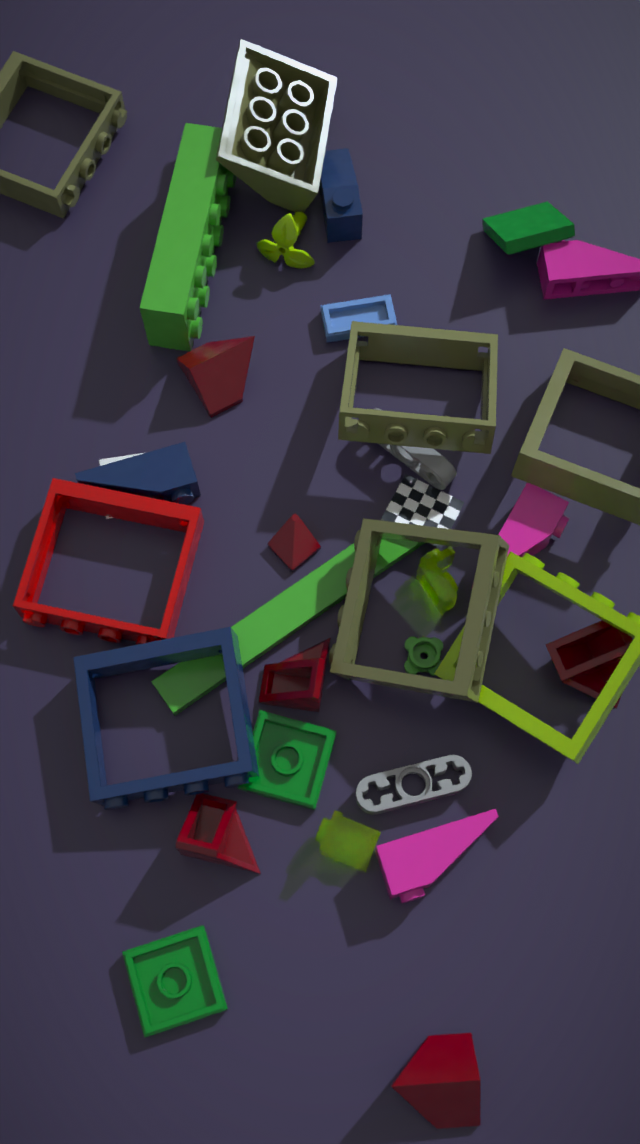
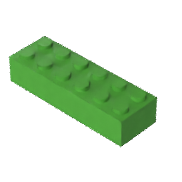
(187, 241)

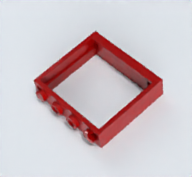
(121, 506)

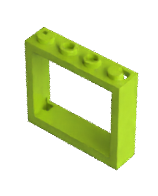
(596, 605)

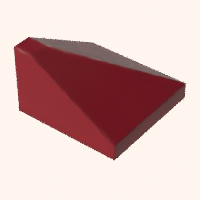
(294, 543)

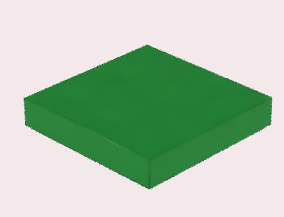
(528, 227)
(290, 759)
(174, 981)

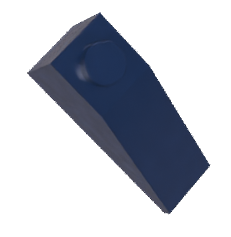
(340, 197)
(157, 474)

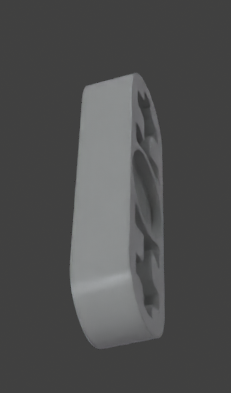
(425, 463)
(445, 786)

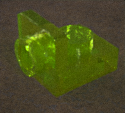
(438, 585)
(347, 841)

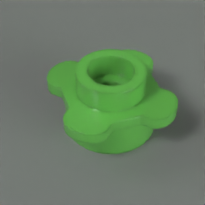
(415, 647)

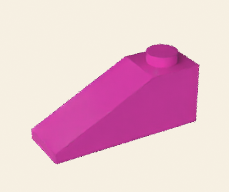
(585, 269)
(534, 521)
(421, 858)

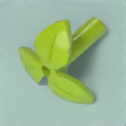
(285, 235)

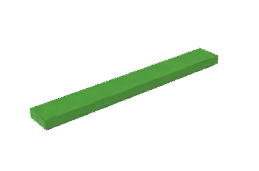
(274, 623)

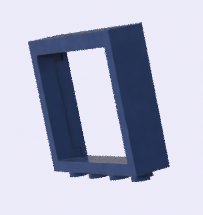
(153, 655)

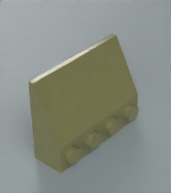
(276, 126)

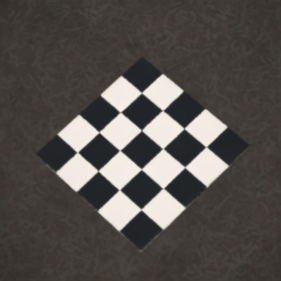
(422, 505)

